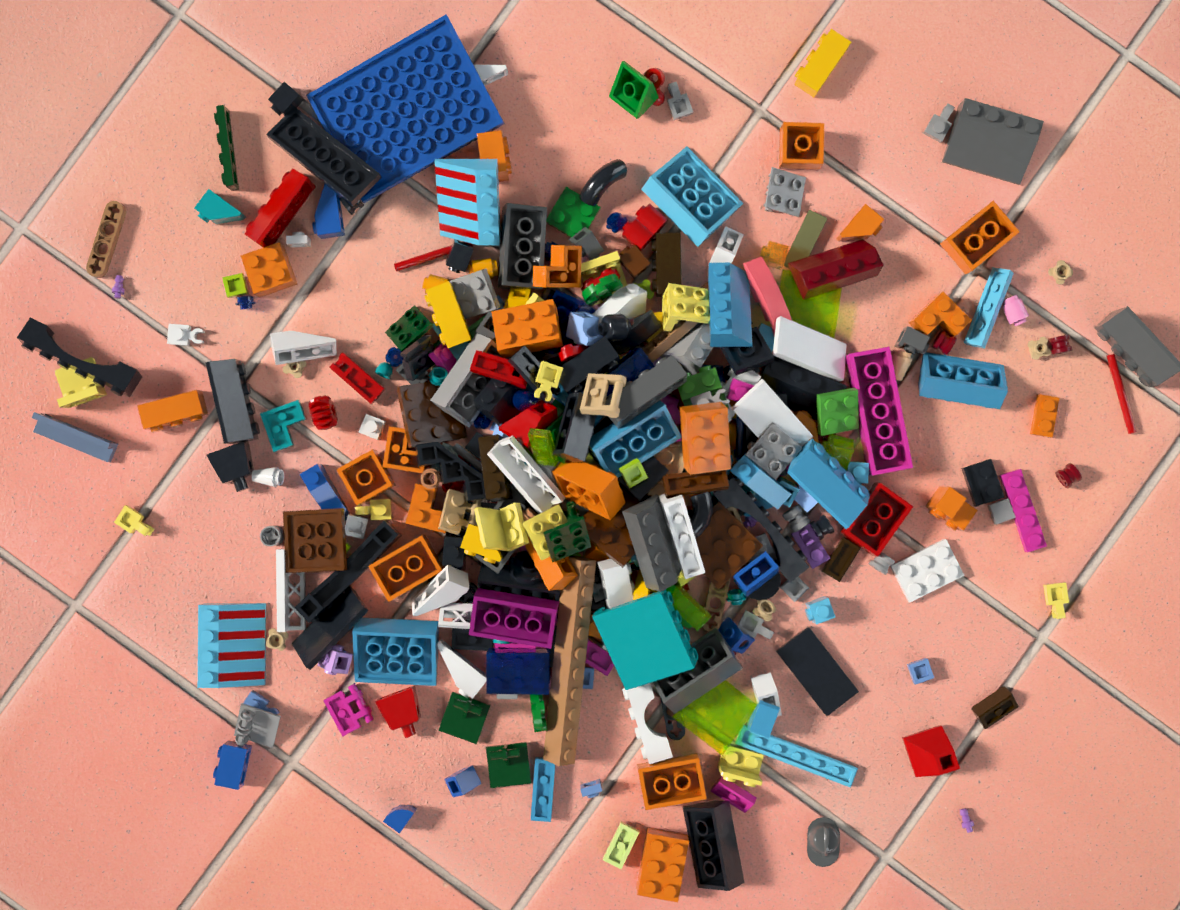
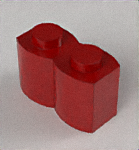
(644, 227)

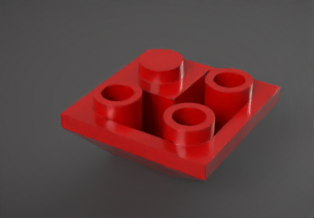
(534, 417)
(930, 752)

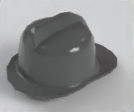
(823, 842)

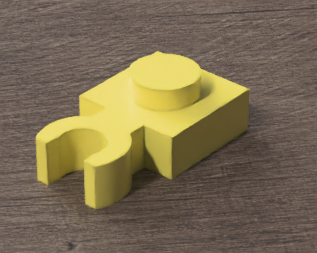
(548, 377)

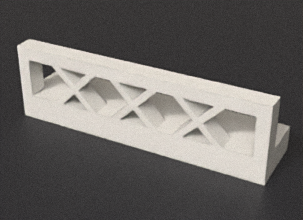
(524, 476)
(682, 535)
(283, 595)
(455, 610)

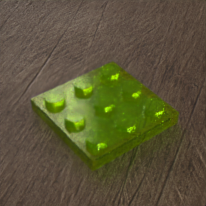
(817, 312)
(717, 716)

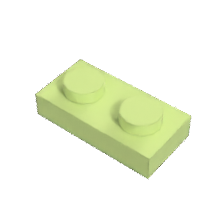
(621, 845)

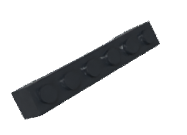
(119, 377)
(788, 560)
(330, 589)

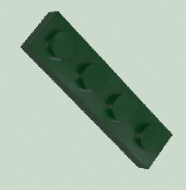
(225, 139)

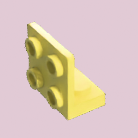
(594, 267)
(685, 304)
(77, 389)
(537, 525)
(501, 528)
(741, 765)

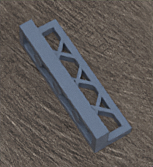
(74, 437)

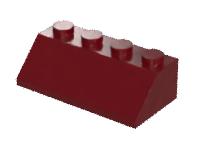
(836, 268)

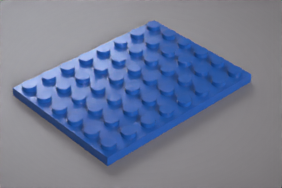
(408, 105)

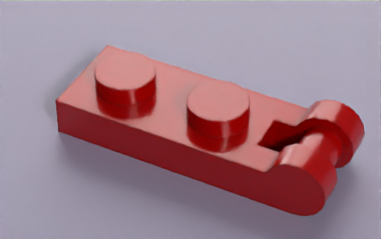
(496, 368)
(357, 378)

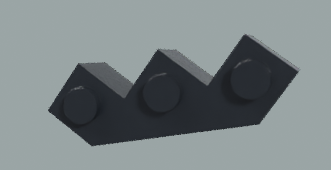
(452, 469)

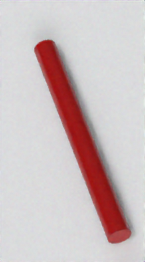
(424, 258)
(1121, 393)

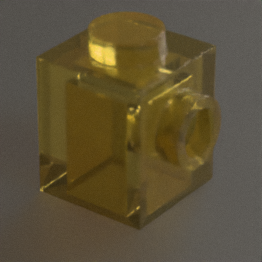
(774, 254)

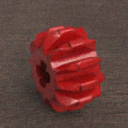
(323, 412)

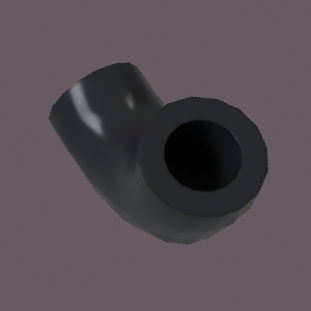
(602, 180)
(701, 512)

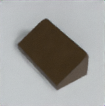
(995, 707)

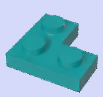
(277, 422)

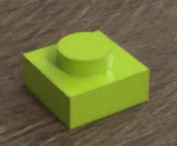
(235, 285)
(633, 473)

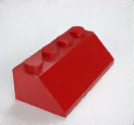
(280, 208)

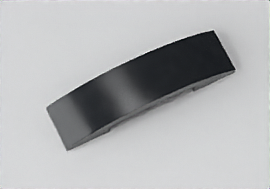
(641, 330)

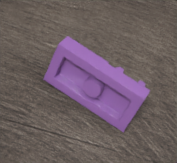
(810, 546)

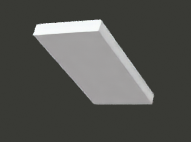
(809, 349)
(762, 407)

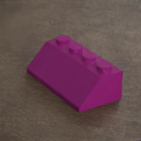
(513, 618)

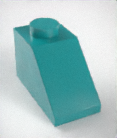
(217, 210)

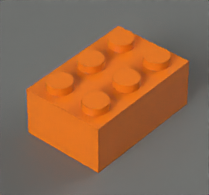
(979, 237)
(527, 325)
(705, 438)
(590, 487)
(406, 567)
(671, 781)
(662, 864)

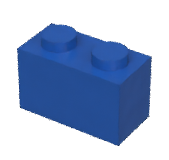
(756, 574)
(232, 765)

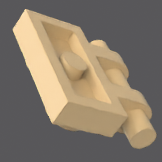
(454, 512)

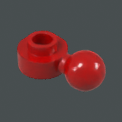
(661, 78)

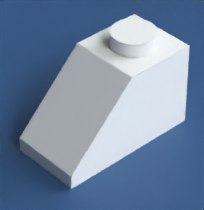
(727, 246)
(765, 690)

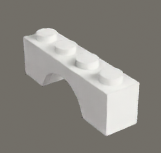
(655, 744)

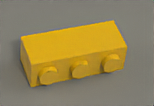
(821, 62)
(448, 315)

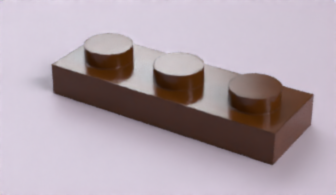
(688, 484)

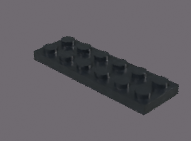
(324, 156)

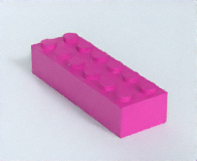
(879, 411)

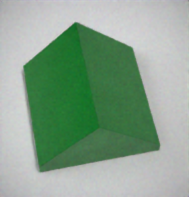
(633, 90)

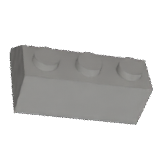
(692, 348)

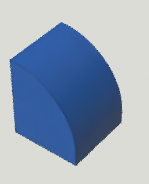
(462, 781)
(399, 817)

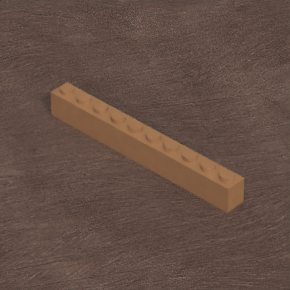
(569, 664)

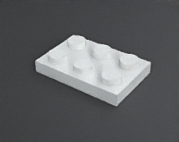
(927, 570)

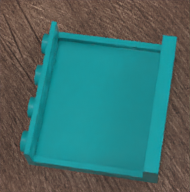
(646, 639)

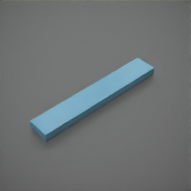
(798, 756)

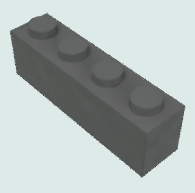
(648, 389)

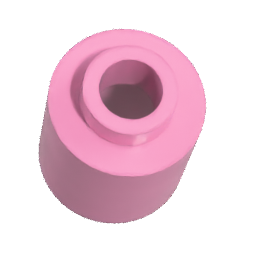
(1015, 310)

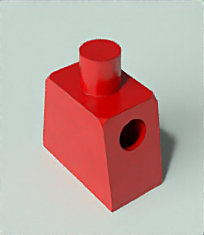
(401, 710)

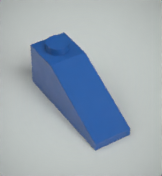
(328, 215)
(323, 489)

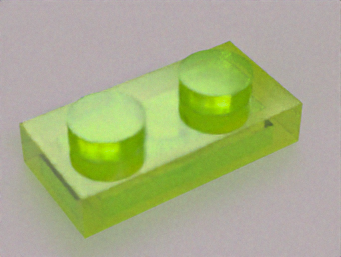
(542, 447)

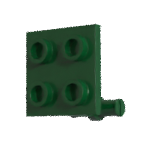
(409, 329)
(568, 537)
(464, 717)
(508, 765)

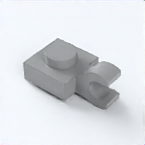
(678, 104)
(938, 125)
(752, 625)

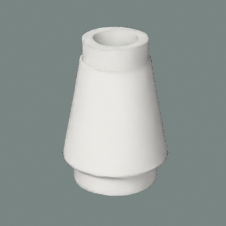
(269, 476)

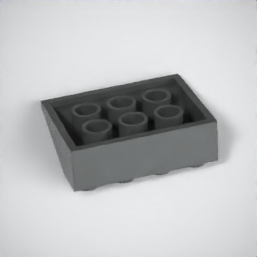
(992, 141)

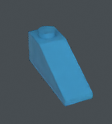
(760, 481)

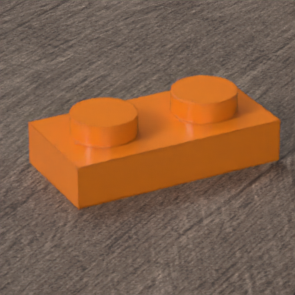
(1044, 416)

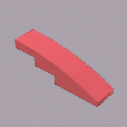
(766, 291)

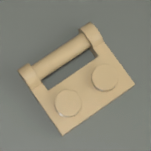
(596, 393)

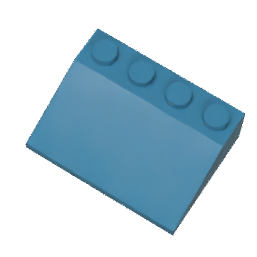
(396, 651)

